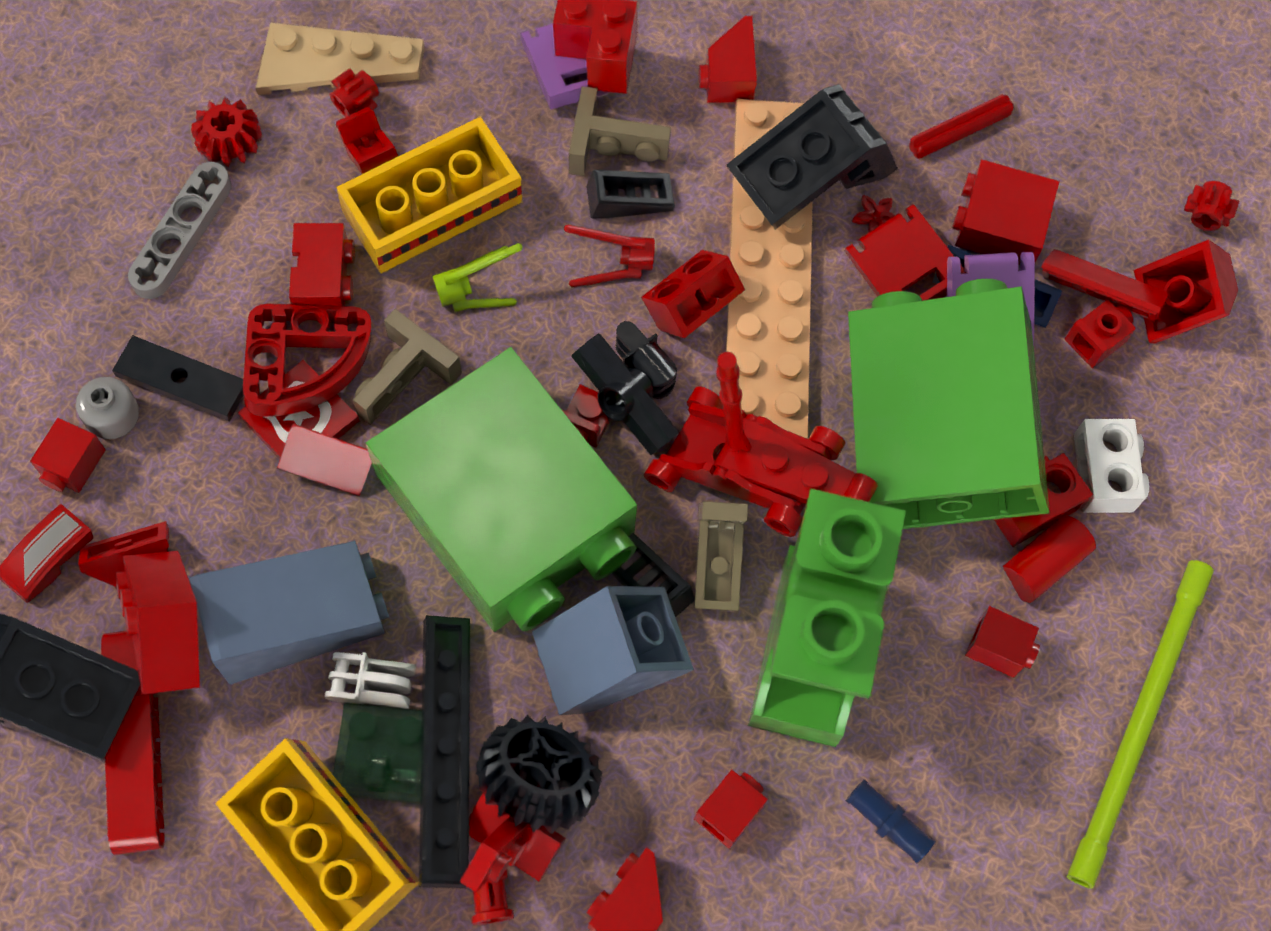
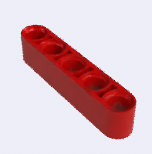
(134, 766)

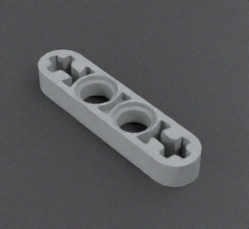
(175, 228)

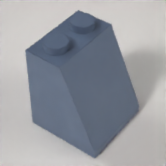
(611, 648)

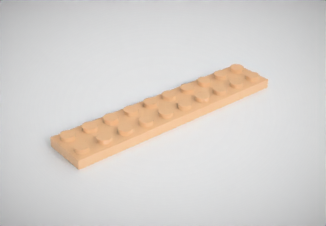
(772, 316)

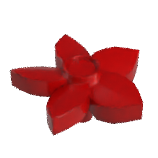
(873, 213)

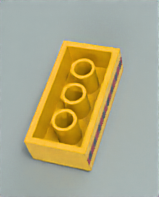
(430, 194)
(317, 840)

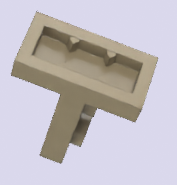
(612, 136)
(403, 365)
(719, 555)

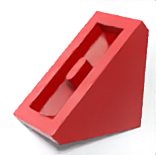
(105, 557)

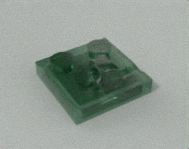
(380, 753)

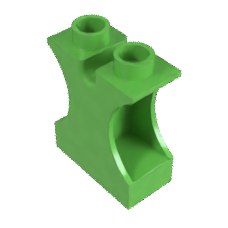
(827, 618)

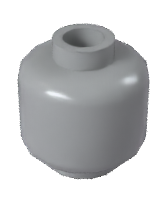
(107, 408)

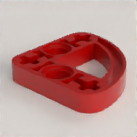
(277, 338)

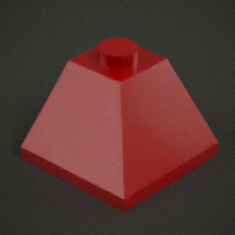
(1198, 287)

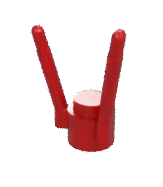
(634, 252)

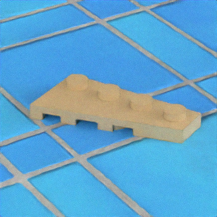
(315, 56)

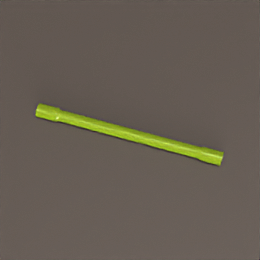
(1094, 844)

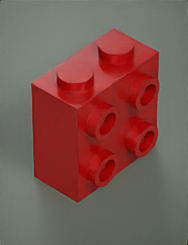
(1004, 210)

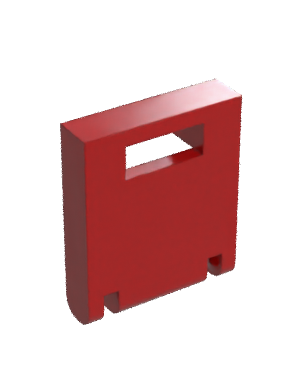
(901, 255)

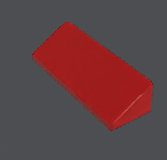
(1104, 284)

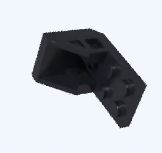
(811, 152)
(62, 689)

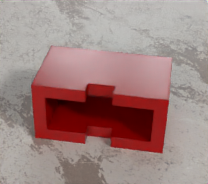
(321, 264)

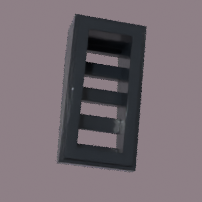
(630, 205)
(677, 589)

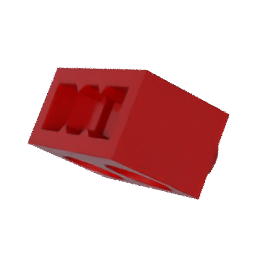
(693, 293)
(1071, 499)

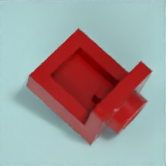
(365, 140)

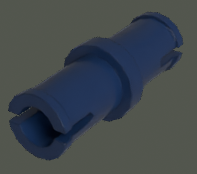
(890, 821)

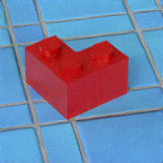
(603, 35)

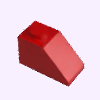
(731, 65)

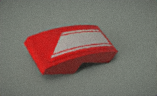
(42, 552)

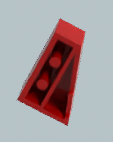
(161, 619)

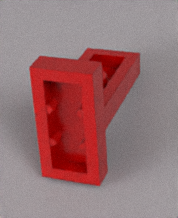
(507, 846)

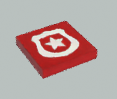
(329, 418)

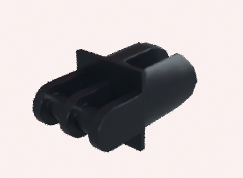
(646, 356)

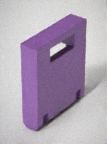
(552, 69)
(999, 267)

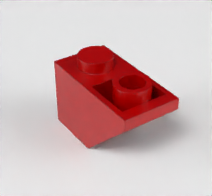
(635, 900)

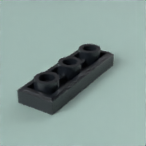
(160, 368)

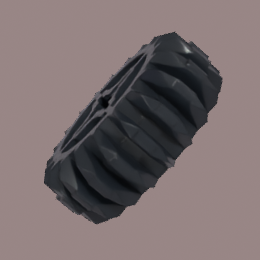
(529, 764)

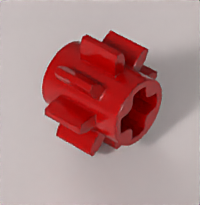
(353, 92)
(1211, 205)

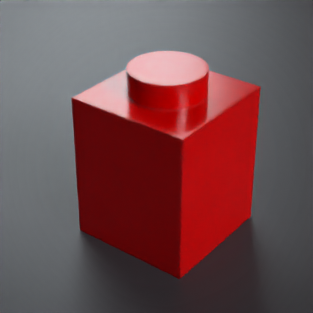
(67, 456)
(1003, 642)
(731, 807)

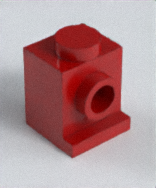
(1101, 332)

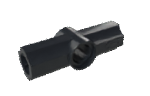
(625, 394)

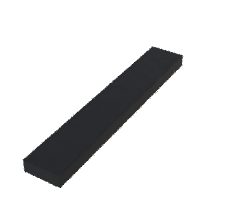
(445, 753)

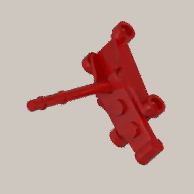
(756, 456)

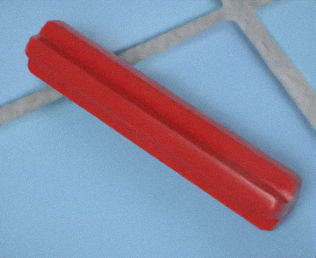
(961, 126)

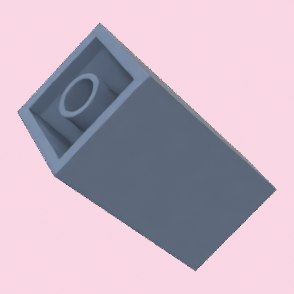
(287, 609)

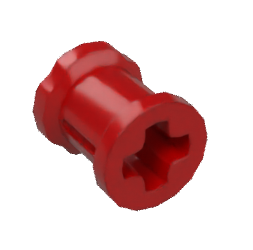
(499, 910)

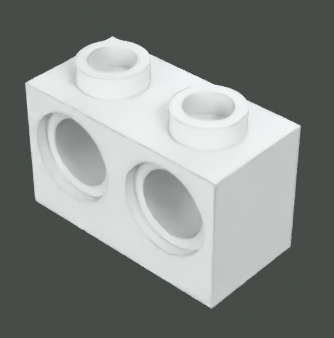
(1099, 464)

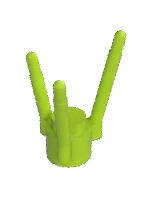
(454, 283)

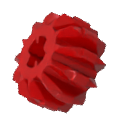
(226, 131)

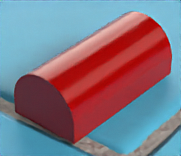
(1049, 557)

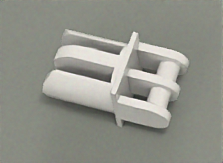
(373, 675)

